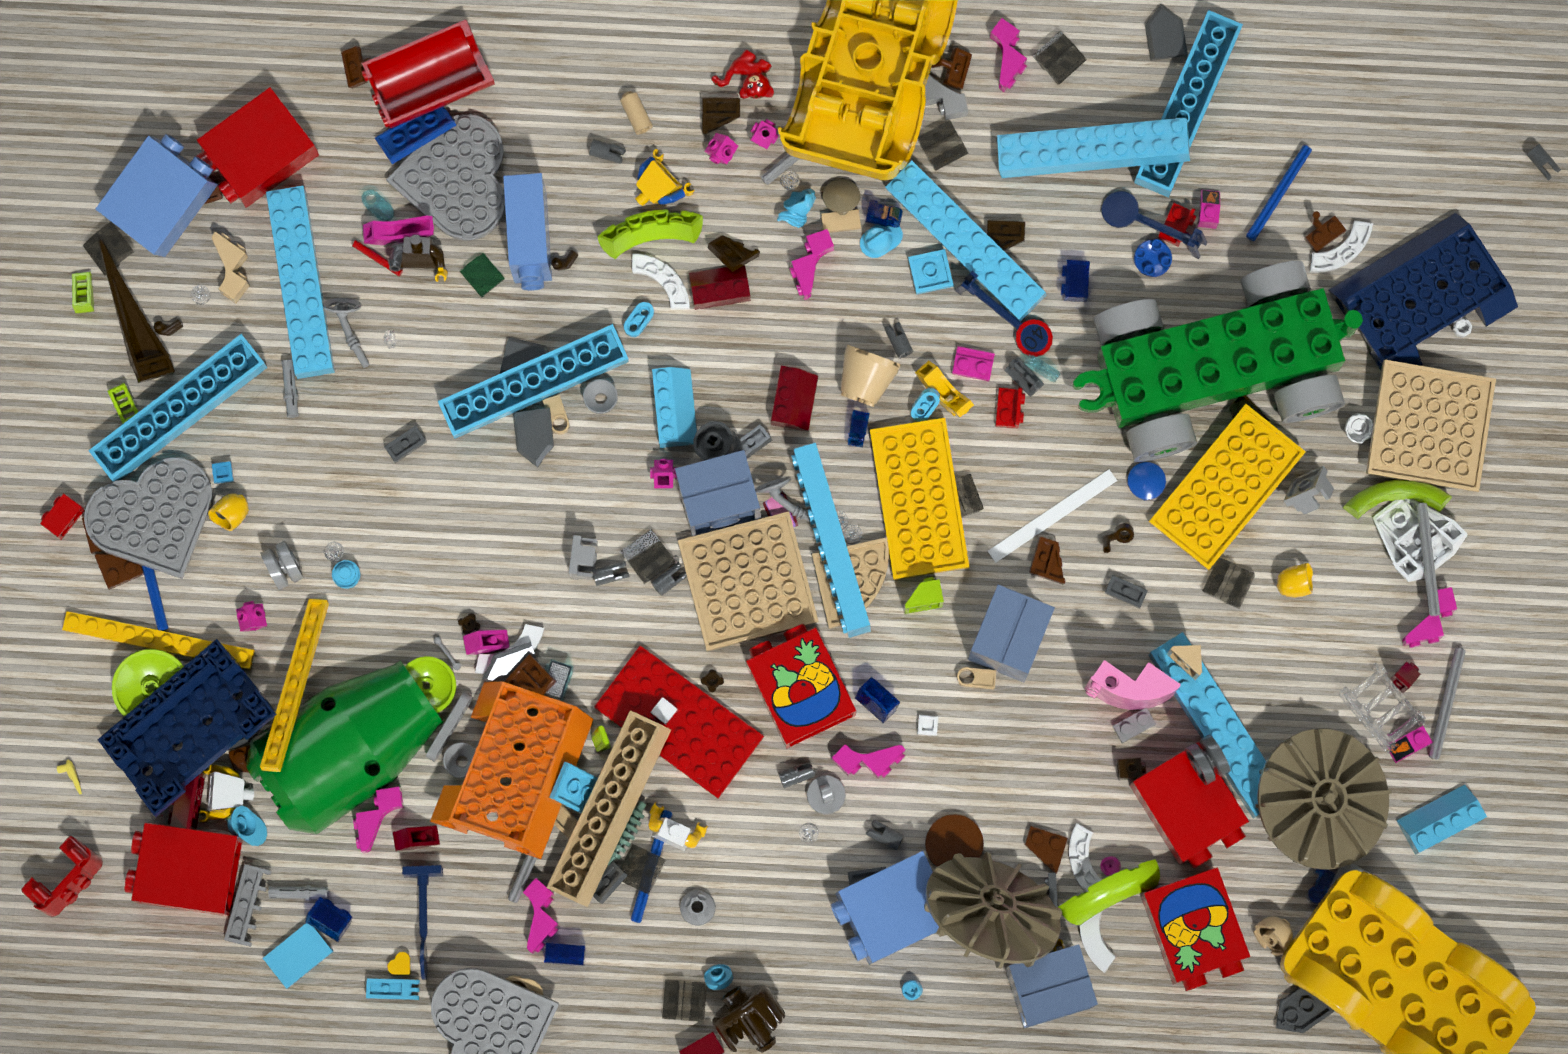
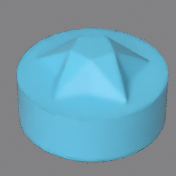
(912, 990)

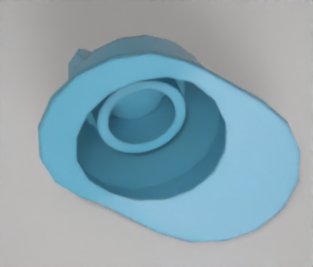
(880, 240)
(247, 826)

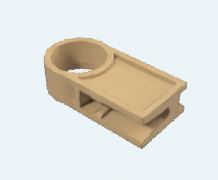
(557, 411)
(982, 678)

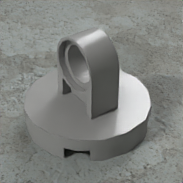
(826, 794)

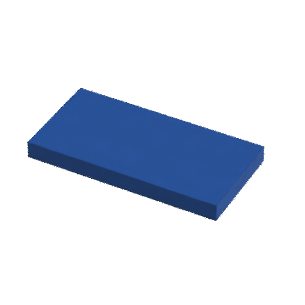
(414, 134)

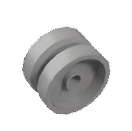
(284, 564)

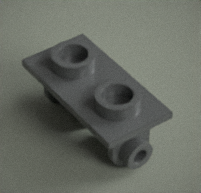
(1024, 377)

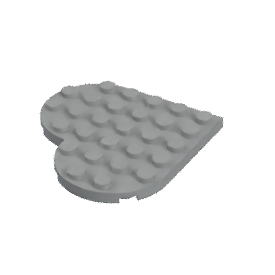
(456, 179)
(153, 518)
(490, 1014)

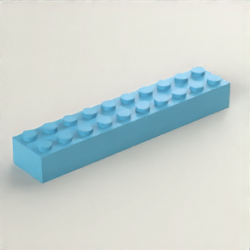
(1194, 92)
(1093, 148)
(966, 241)
(300, 282)
(533, 381)
(178, 408)
(833, 545)
(1214, 716)

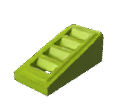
(83, 304)
(111, 392)
(600, 739)

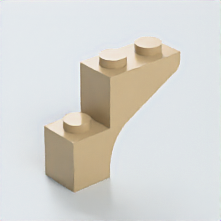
(233, 258)

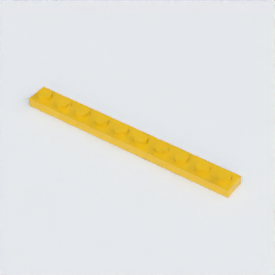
(148, 637)
(294, 685)

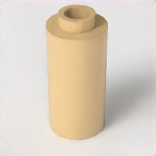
(636, 113)

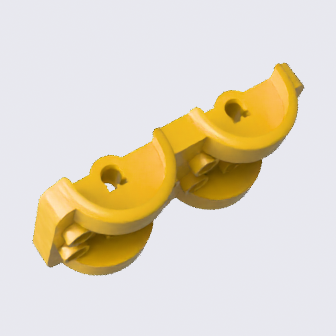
(866, 83)
(1401, 978)

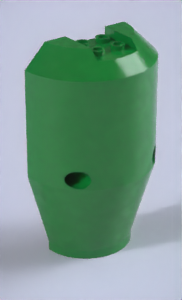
(327, 763)

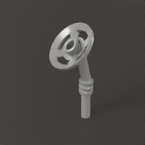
(342, 308)
(773, 488)

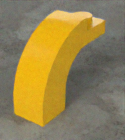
(950, 398)

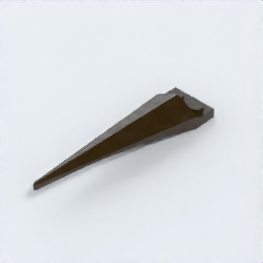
(142, 345)

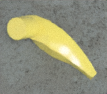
(70, 769)

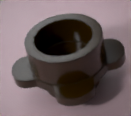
(469, 619)
(707, 680)

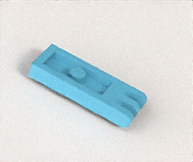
(391, 989)

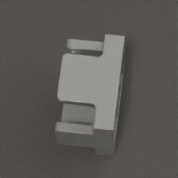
(1304, 487)
(582, 558)

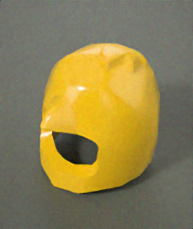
(233, 508)
(1296, 581)

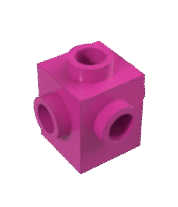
(757, 136)
(721, 149)
(663, 473)
(251, 617)

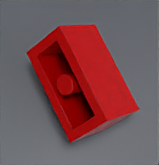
(61, 516)

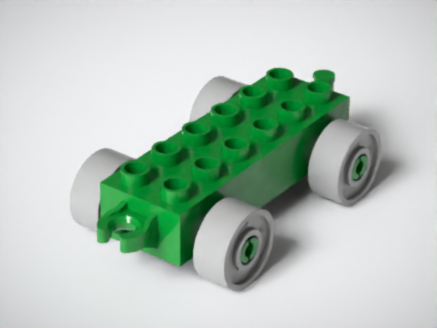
(1272, 343)

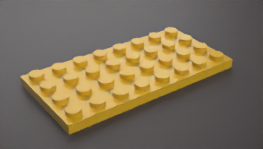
(1227, 487)
(919, 498)

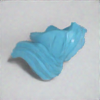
(798, 207)

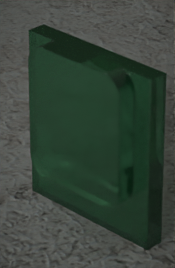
(482, 275)

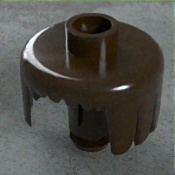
(749, 1012)

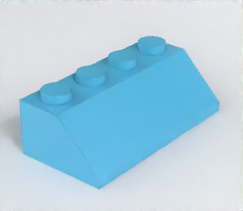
(674, 406)
(1441, 819)

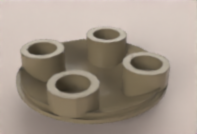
(841, 196)

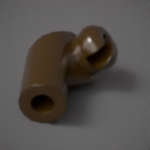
(565, 263)
(165, 329)

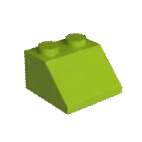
(925, 597)

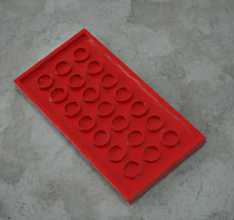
(704, 736)

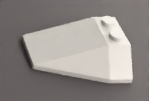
(1401, 537)

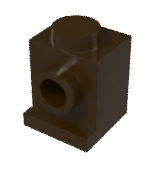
(1124, 772)

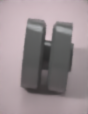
(715, 440)
(1207, 759)

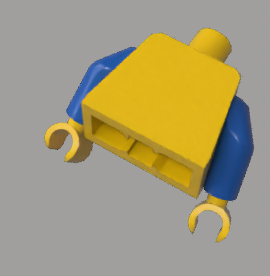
(658, 183)

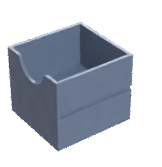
(718, 493)
(1011, 633)
(1051, 987)

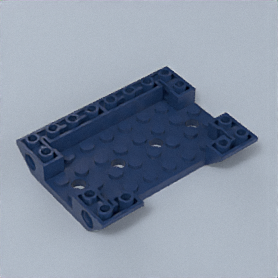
(1413, 275)
(179, 715)

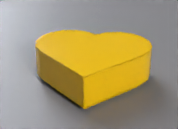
(400, 965)

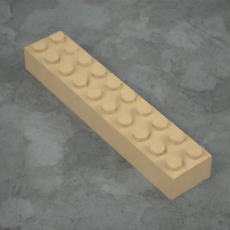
(608, 808)

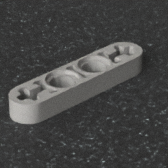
(449, 727)

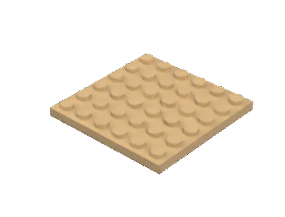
(1431, 426)
(747, 581)

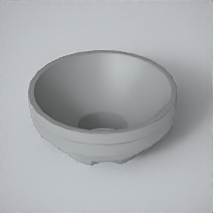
(597, 387)
(451, 755)
(697, 918)

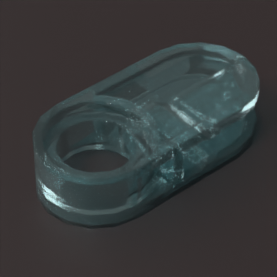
(381, 208)
(1042, 368)

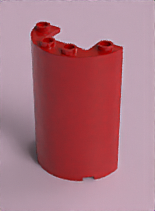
(427, 74)

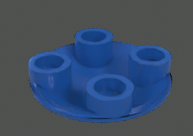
(1153, 258)
(1146, 480)

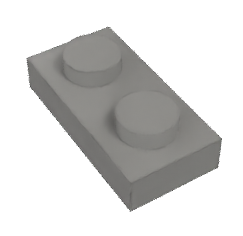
(1134, 725)

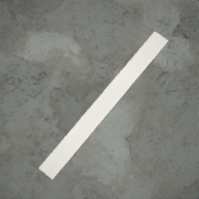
(1052, 516)

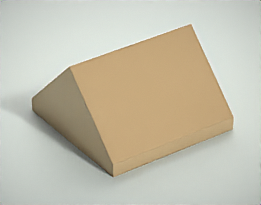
(1188, 659)

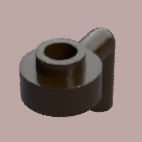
(1122, 537)

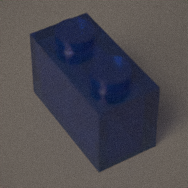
(1076, 280)
(877, 700)
(329, 919)
(565, 954)

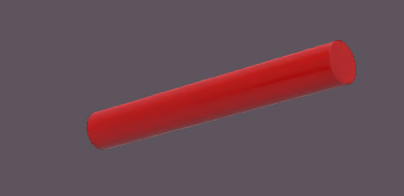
(374, 256)

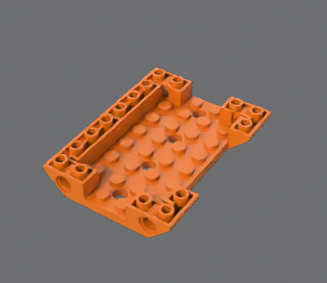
(524, 806)

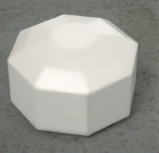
(1462, 328)

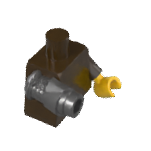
(417, 253)

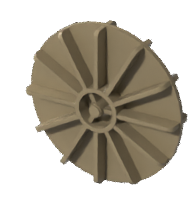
(1323, 799)
(993, 910)

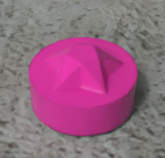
(1110, 865)

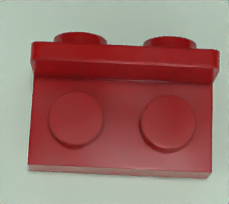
(1178, 219)
(1009, 407)

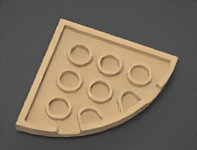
(870, 568)

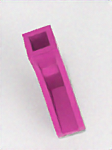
(1012, 61)
(388, 231)
(804, 268)
(1431, 628)
(877, 762)
(369, 822)
(542, 924)

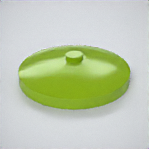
(140, 676)

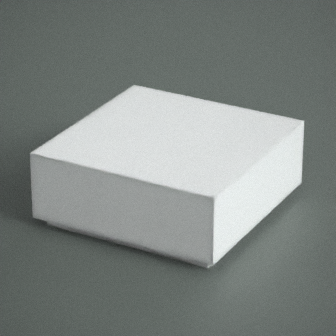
(664, 711)
(927, 725)

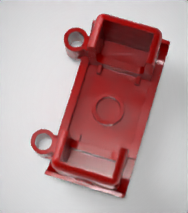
(67, 891)

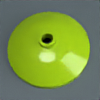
(439, 676)

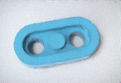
(638, 319)
(926, 403)

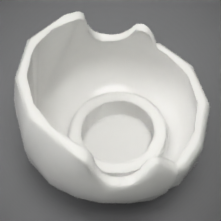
(1358, 428)

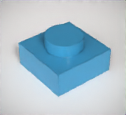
(222, 472)

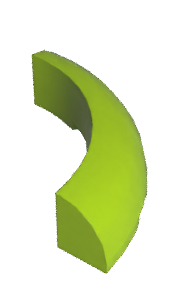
(649, 227)
(1396, 490)
(1111, 891)

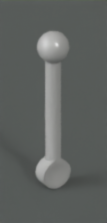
(437, 640)

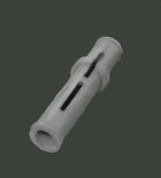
(290, 389)
(298, 892)

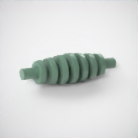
(633, 820)

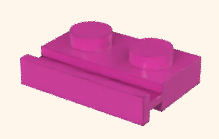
(973, 363)

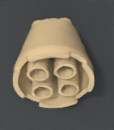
(866, 375)

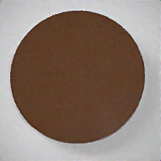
(952, 836)

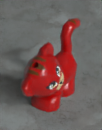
(755, 83)

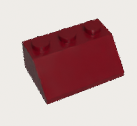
(719, 287)
(794, 398)
(188, 805)

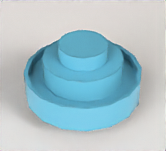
(346, 574)
(718, 977)

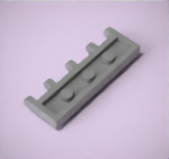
(245, 904)

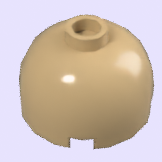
(1275, 934)

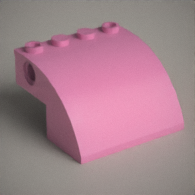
(1121, 691)

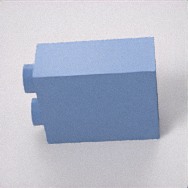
(158, 194)
(528, 230)
(887, 909)

